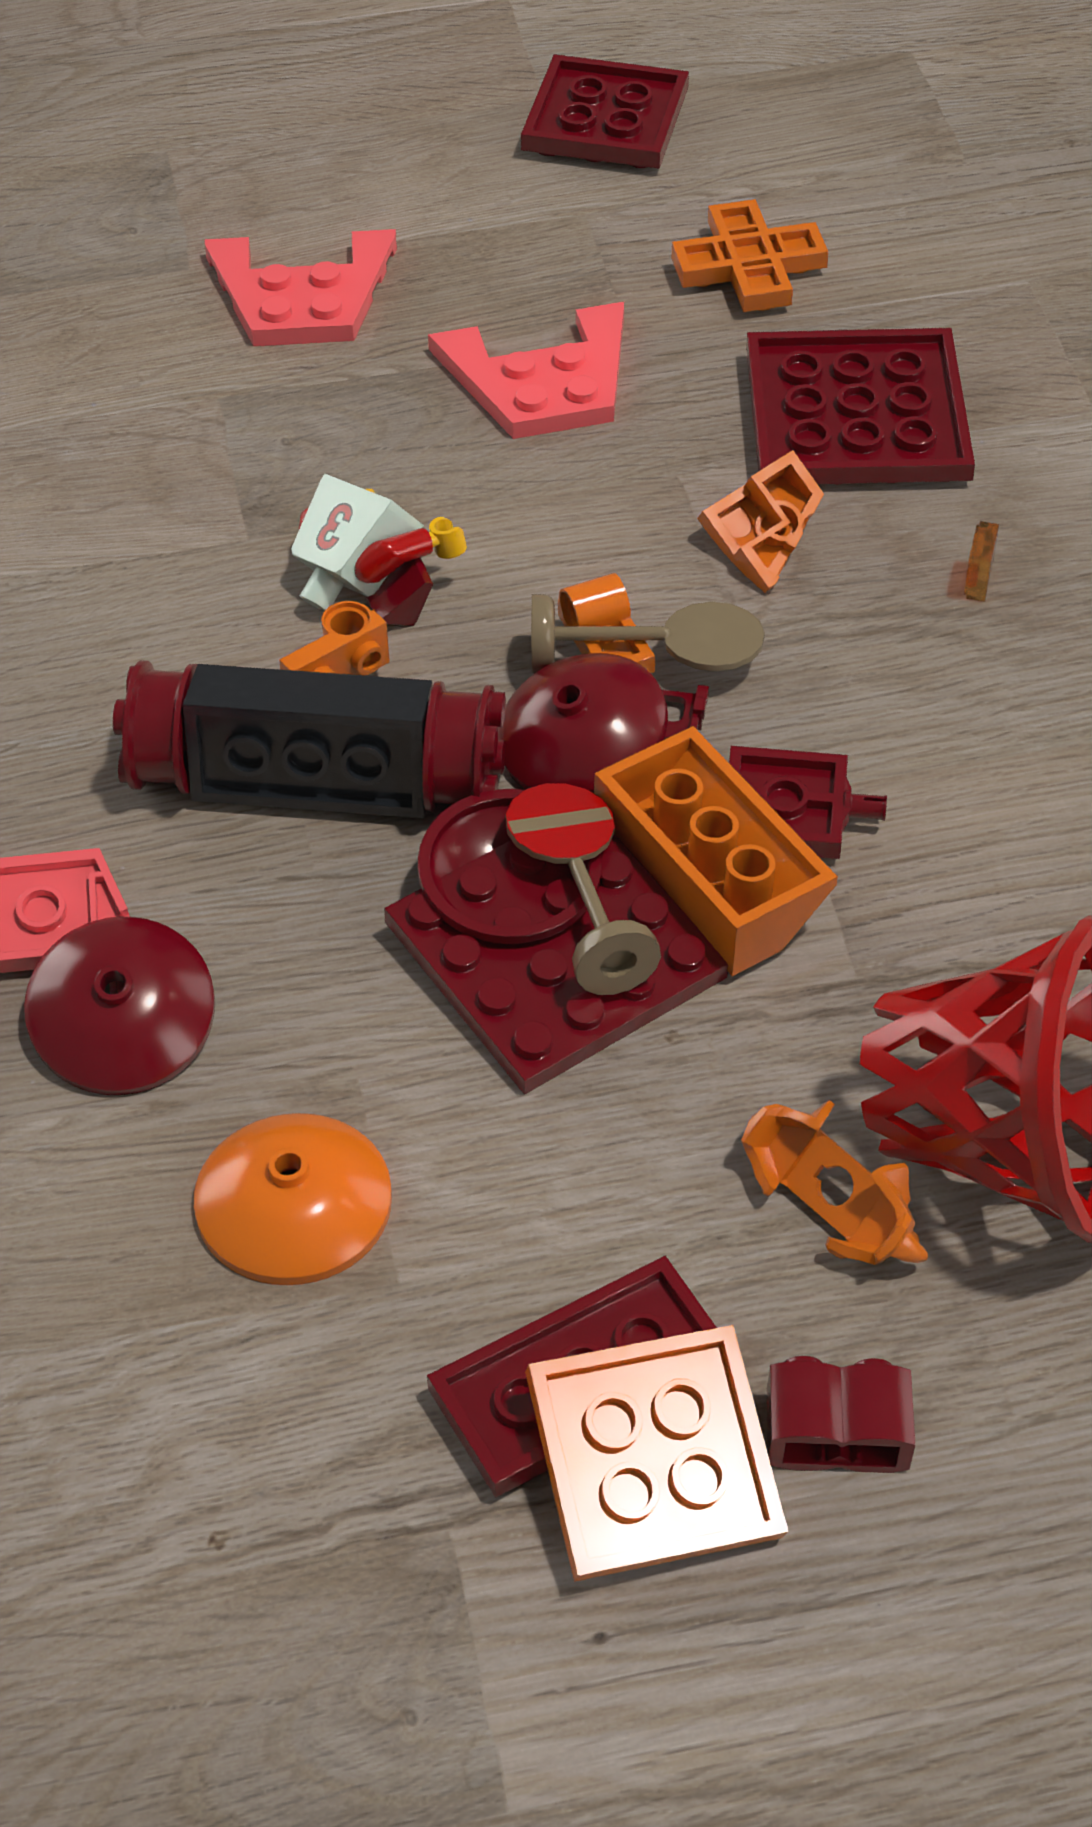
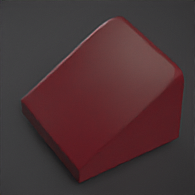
(402, 594)

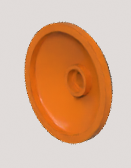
(298, 1223)

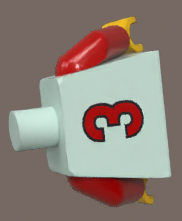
(360, 539)

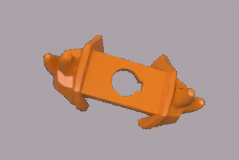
(794, 1150)

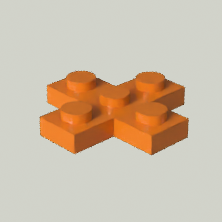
(749, 255)

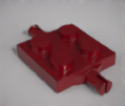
(807, 793)

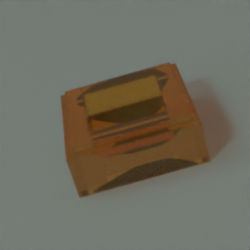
(981, 561)

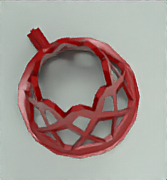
(1018, 1057)

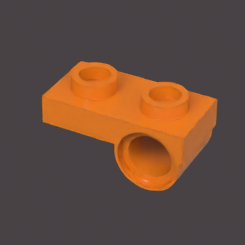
(603, 603)
(351, 643)

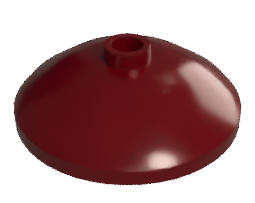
(581, 719)
(464, 834)
(123, 1038)

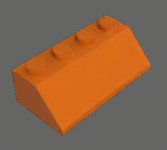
(715, 847)

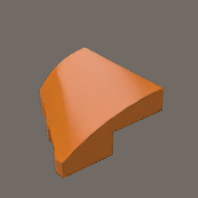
(764, 519)

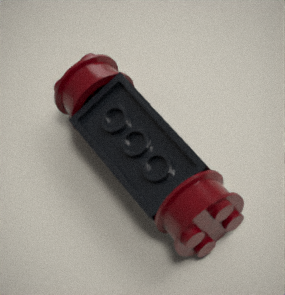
(308, 738)

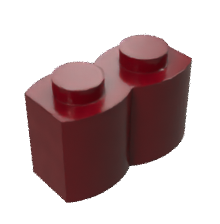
(840, 1416)

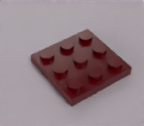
(605, 111)

